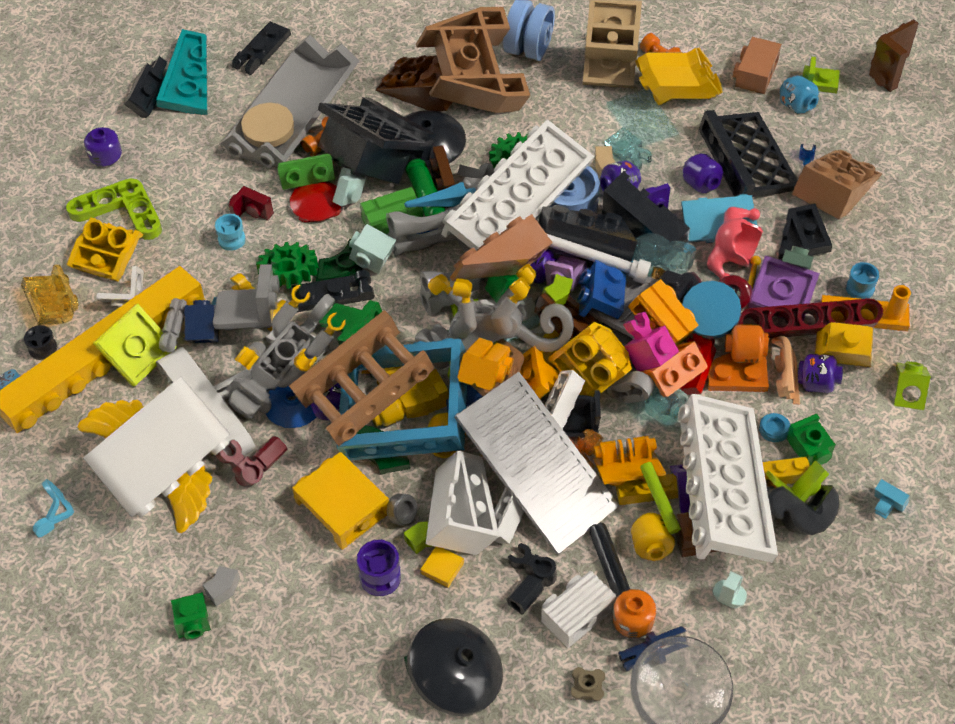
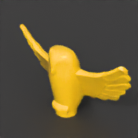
(189, 497)

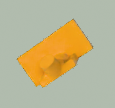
(537, 372)

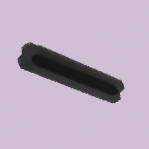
(608, 558)

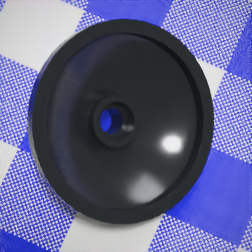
(447, 130)
(445, 677)

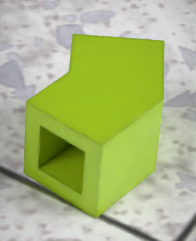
(559, 289)
(416, 537)

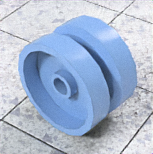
(529, 29)
(581, 192)

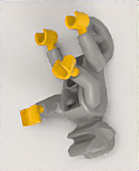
(498, 320)
(285, 358)

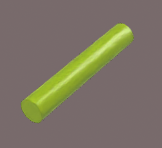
(660, 498)

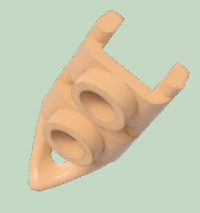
(787, 363)

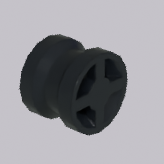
(34, 341)

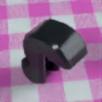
(803, 517)

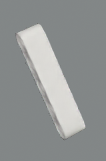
(181, 364)

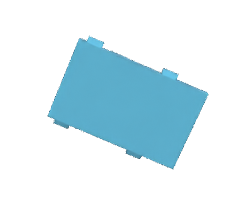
(707, 215)

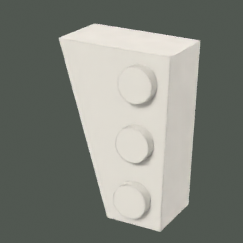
(461, 506)

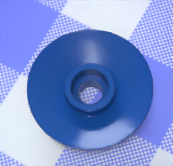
(288, 412)

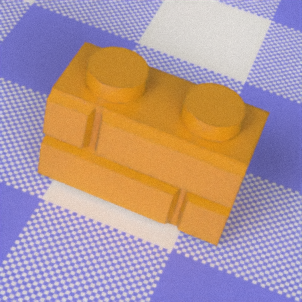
(665, 310)
(485, 364)

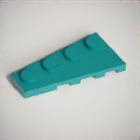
(186, 77)

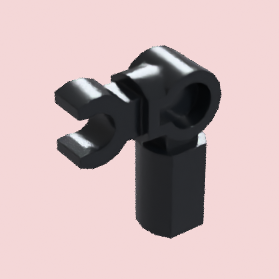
(540, 573)

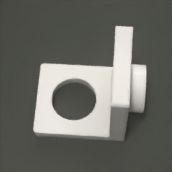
(118, 300)

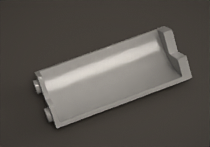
(300, 84)

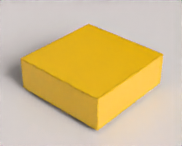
(442, 566)

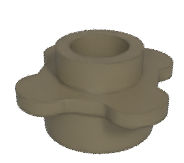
(581, 691)

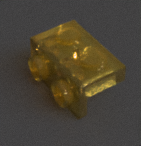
(50, 297)

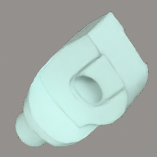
(730, 591)

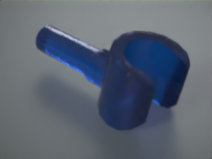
(807, 155)

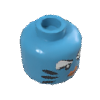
(799, 94)

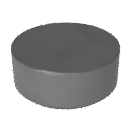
(402, 509)

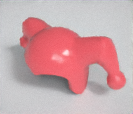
(735, 240)

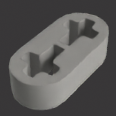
(632, 387)

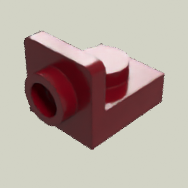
(252, 202)

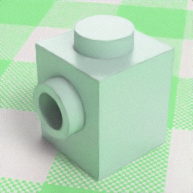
(371, 248)

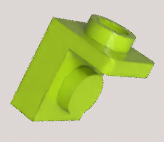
(825, 79)

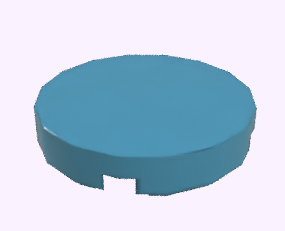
(714, 308)

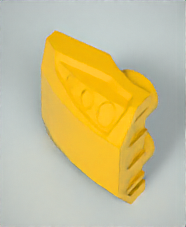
(103, 249)
(595, 357)

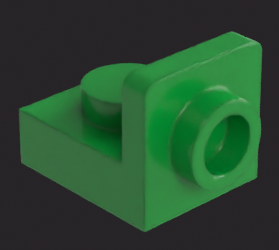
(190, 616)

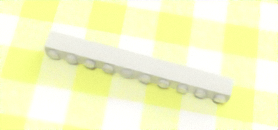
(559, 403)

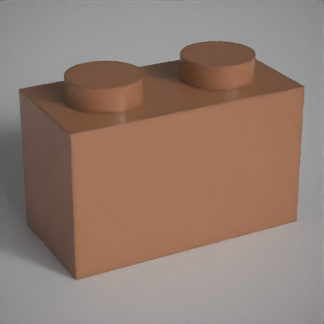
(757, 65)

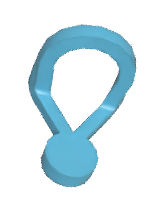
(46, 524)

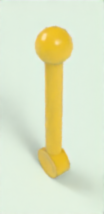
(755, 261)

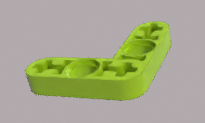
(127, 200)

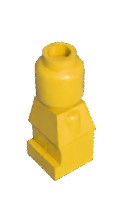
(418, 401)

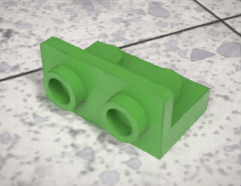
(305, 171)

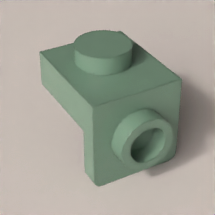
(798, 256)

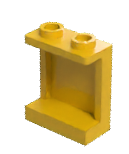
(342, 499)

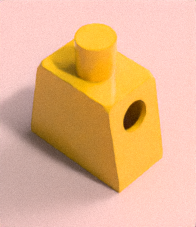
(847, 343)

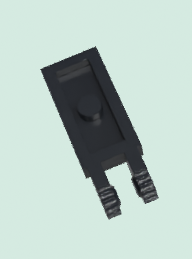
(261, 47)

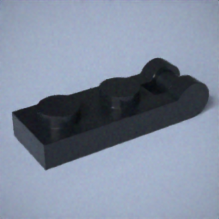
(338, 289)

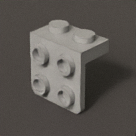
(250, 306)

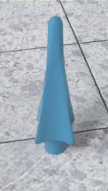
(445, 198)

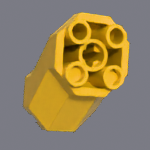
(678, 75)

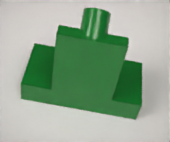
(354, 318)

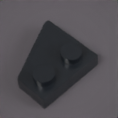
(805, 230)

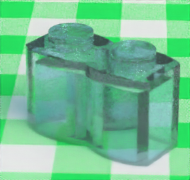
(671, 256)

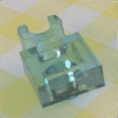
(628, 146)

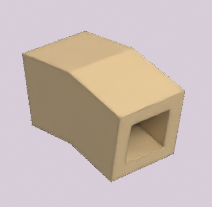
(603, 157)

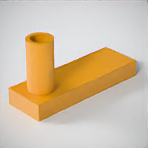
(895, 312)

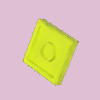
(132, 345)

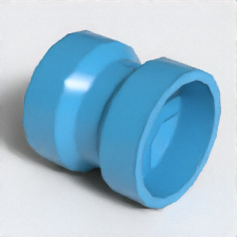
(862, 280)

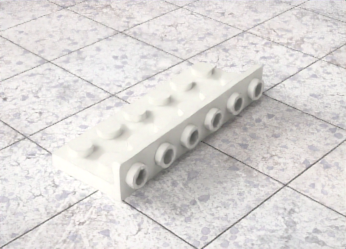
(519, 186)
(726, 480)

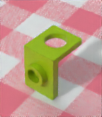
(912, 374)
(807, 484)

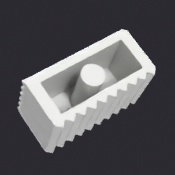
(577, 608)

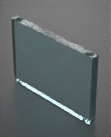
(642, 117)

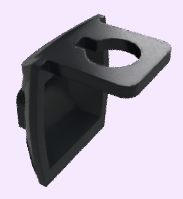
(583, 416)

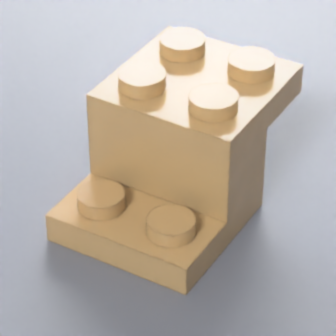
(612, 43)

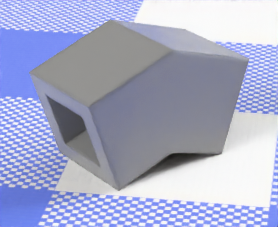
(222, 585)

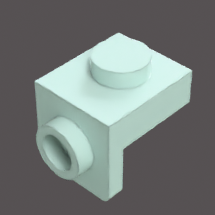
(348, 188)

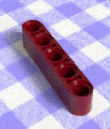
(820, 311)

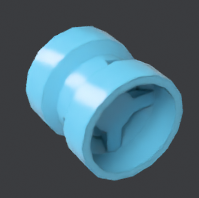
(230, 232)

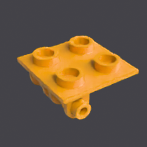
(626, 467)

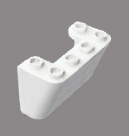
(157, 448)

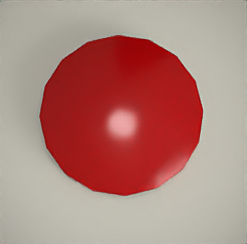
(314, 202)

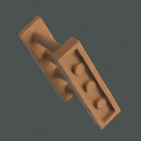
(346, 358)

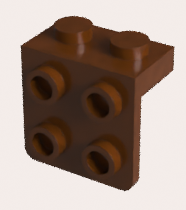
(891, 55)

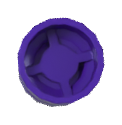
(379, 567)

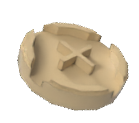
(268, 124)

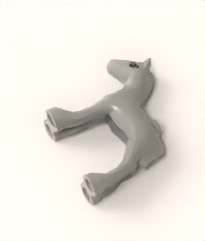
(405, 230)

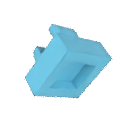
(889, 498)

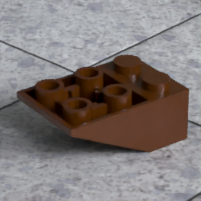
(412, 81)

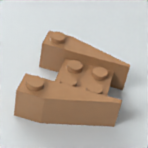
(470, 64)

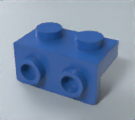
(602, 289)

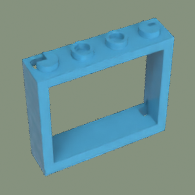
(416, 440)

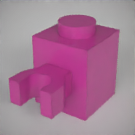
(649, 347)

